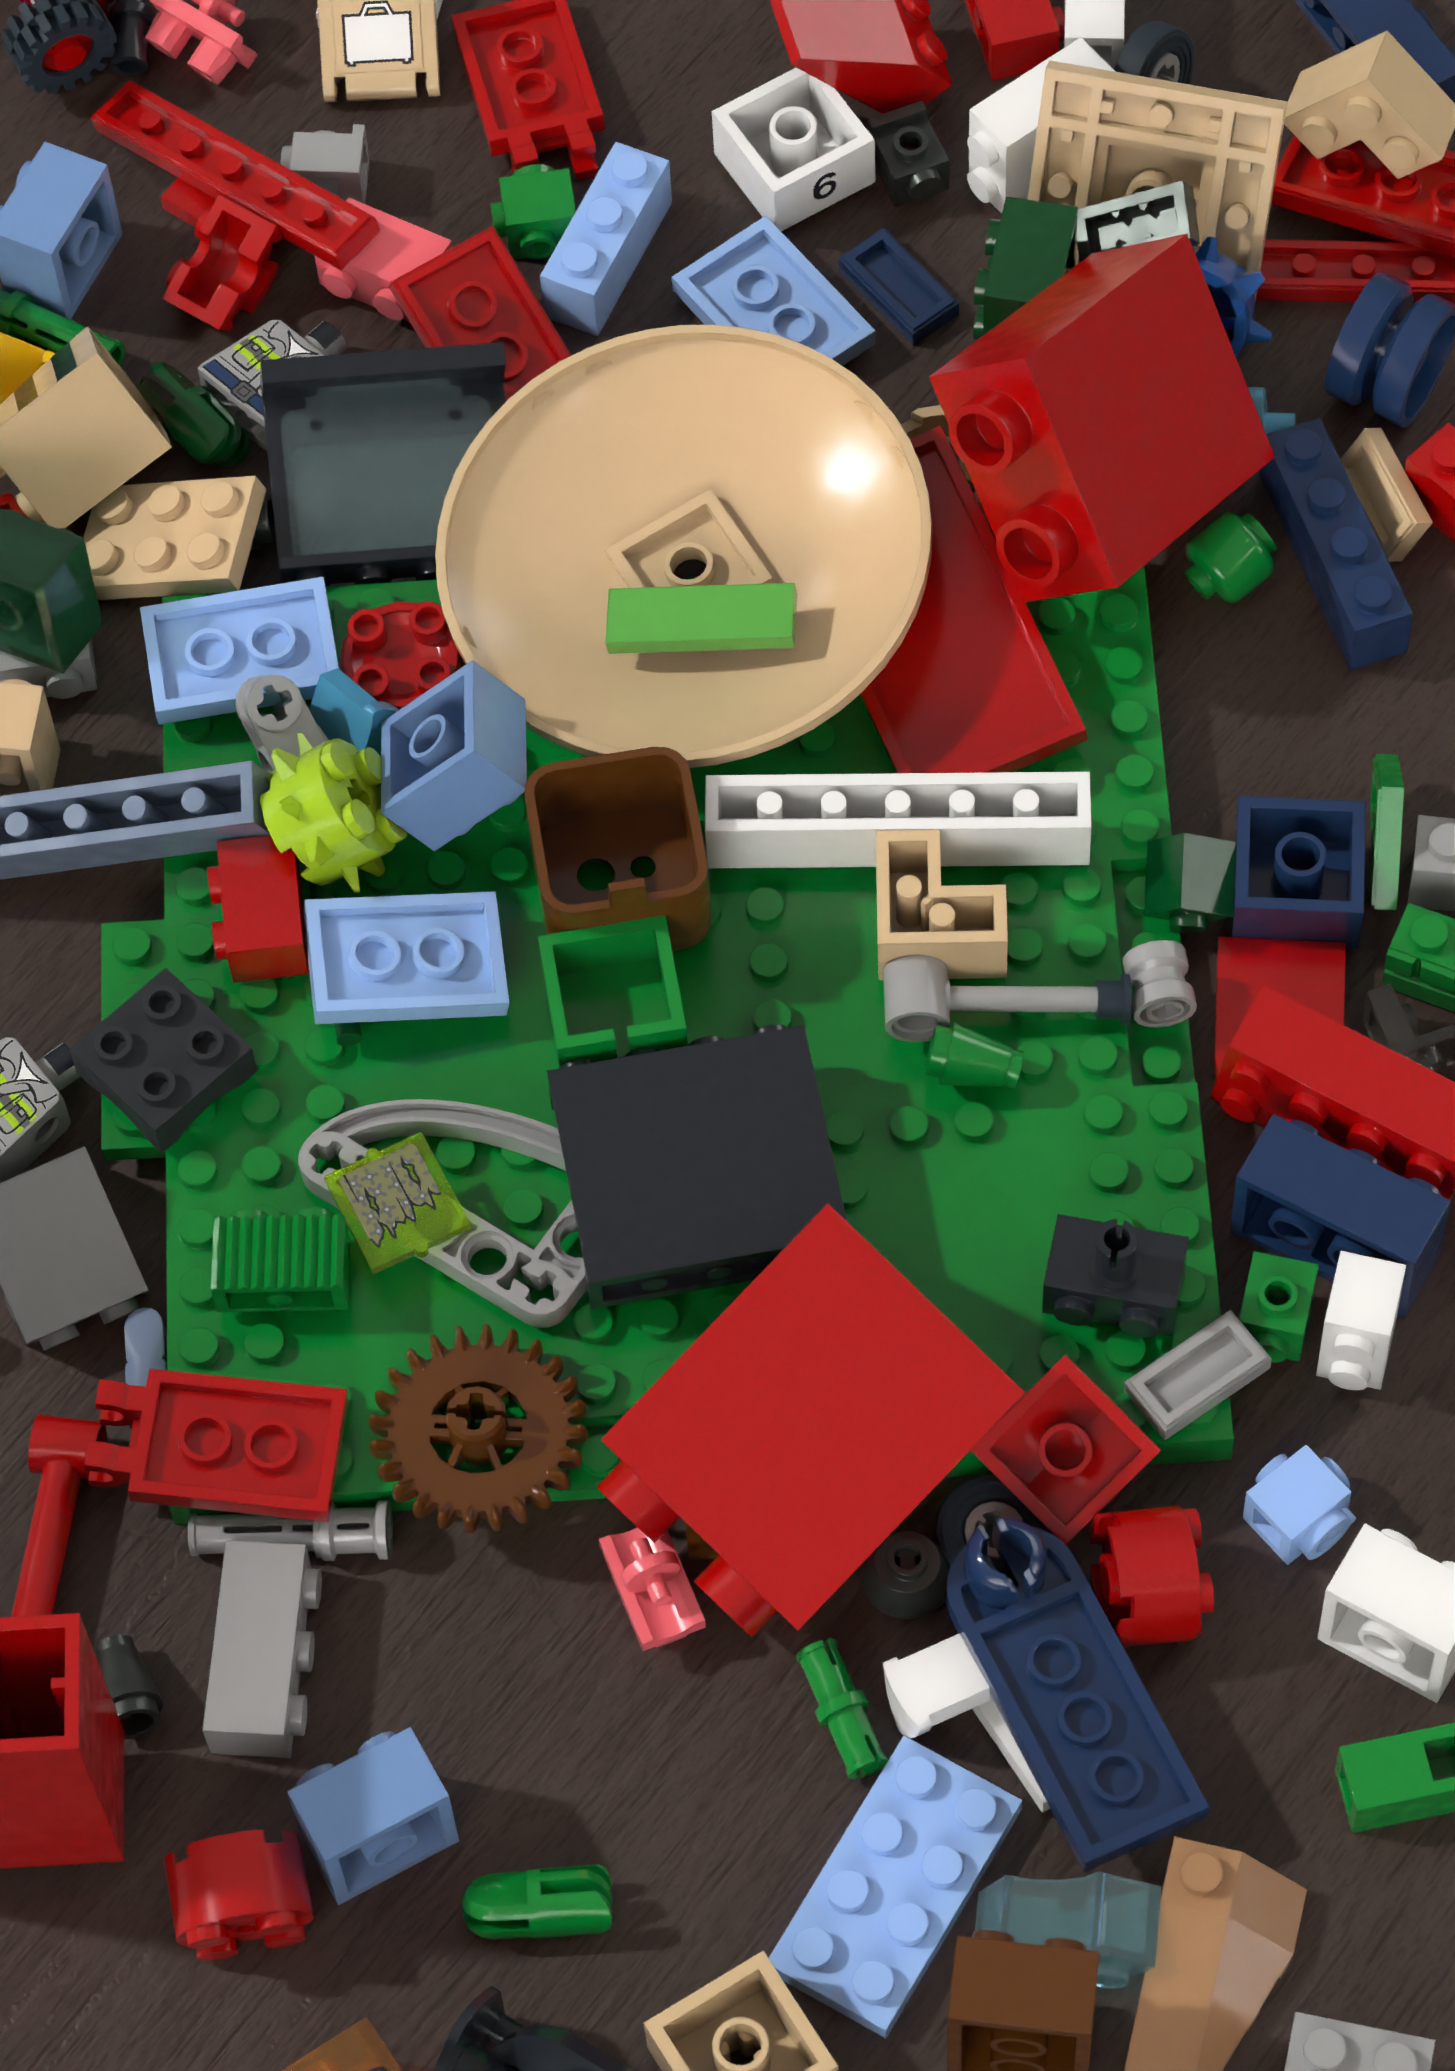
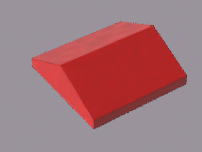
(1065, 1449)

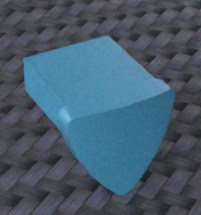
(348, 711)

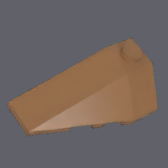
(1219, 1952)

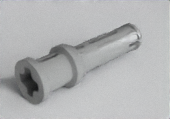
(345, 1533)

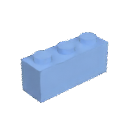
(606, 238)

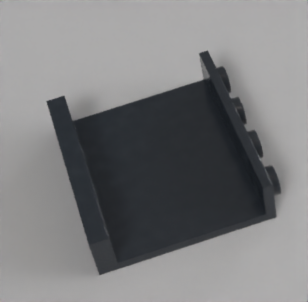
(692, 1161)

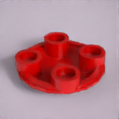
(399, 651)

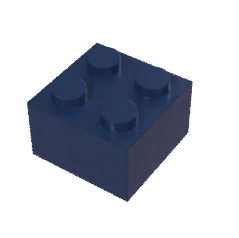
(1299, 869)

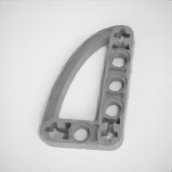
(481, 1124)

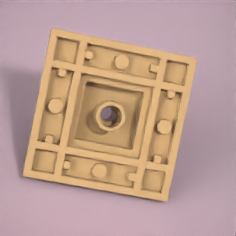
(1131, 133)

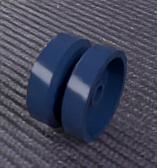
(1391, 349)

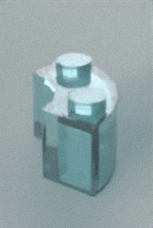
(1098, 1910)

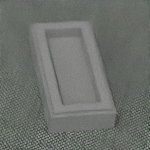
(1197, 1375)

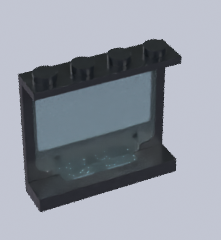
(368, 455)

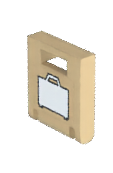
(378, 48)

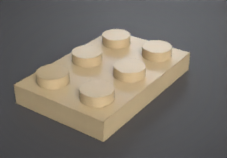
(173, 537)

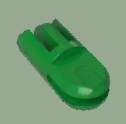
(539, 1903)

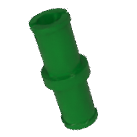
(841, 1708)

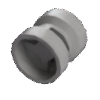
(1159, 983)

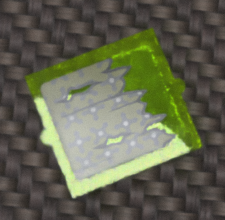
(397, 1202)

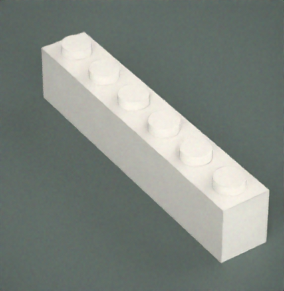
(836, 818)

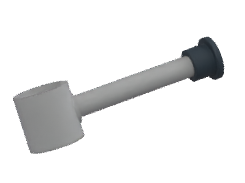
(921, 996)

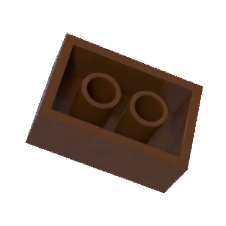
(1021, 2004)

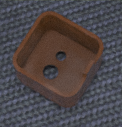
(614, 814)

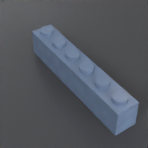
(130, 819)

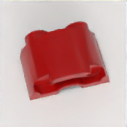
(228, 268)

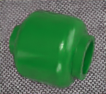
(1229, 557)

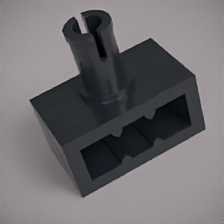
(1114, 1276)

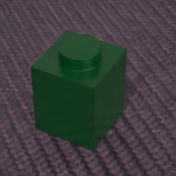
(1190, 881)

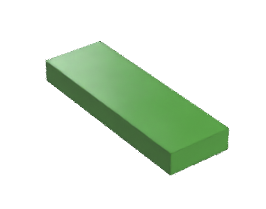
(701, 618)

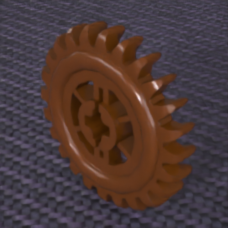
(470, 1379)

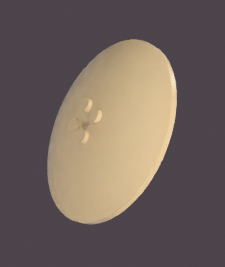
(669, 455)

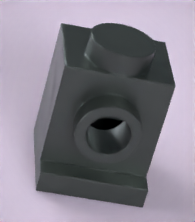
(909, 154)

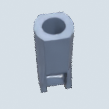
(144, 1345)

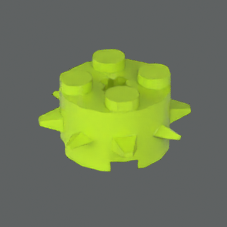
(329, 810)

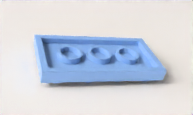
(894, 1886)

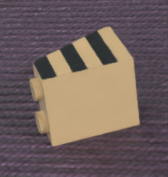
(76, 433)

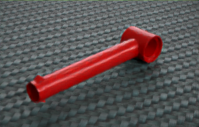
(58, 1454)

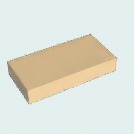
(1385, 493)

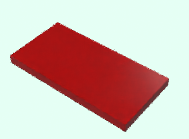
(973, 671)

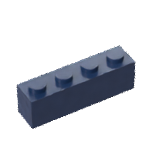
(1355, 21)
(1336, 545)

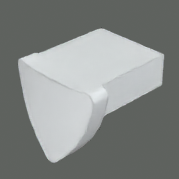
(933, 1686)

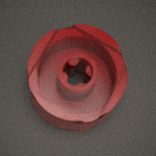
(1151, 1574)
(239, 1892)

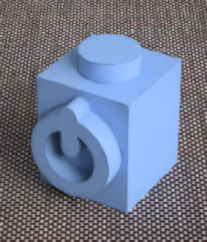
(1299, 1505)

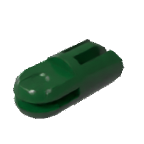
(195, 418)

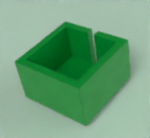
(612, 990)

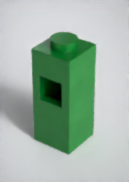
(1398, 1777)

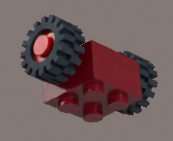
(59, 41)

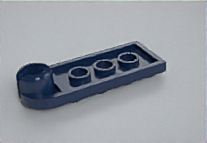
(1070, 1694)

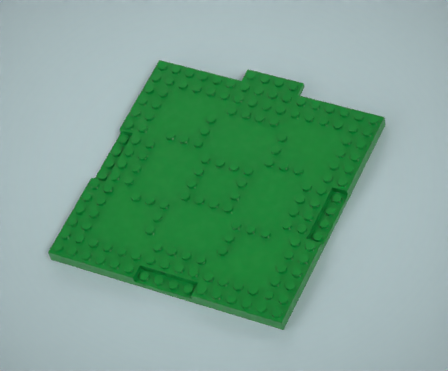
(933, 1175)

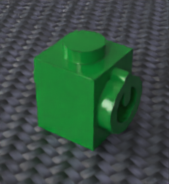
(534, 210)
(1279, 1304)

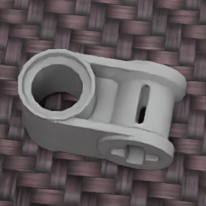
(279, 731)

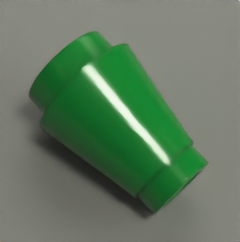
(971, 1059)

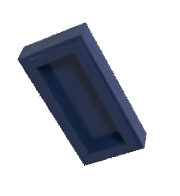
(898, 286)

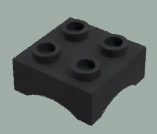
(163, 1058)

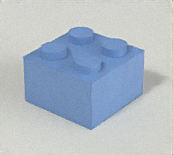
(58, 228)
(453, 756)
(373, 1814)

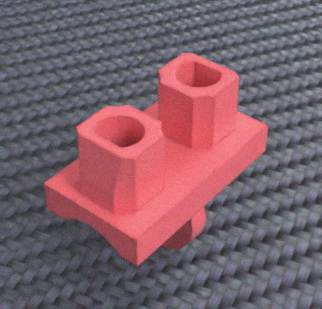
(219, 44)
(652, 1587)

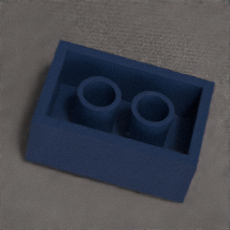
(1319, 1199)

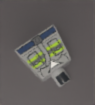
(235, 371)
(31, 1104)

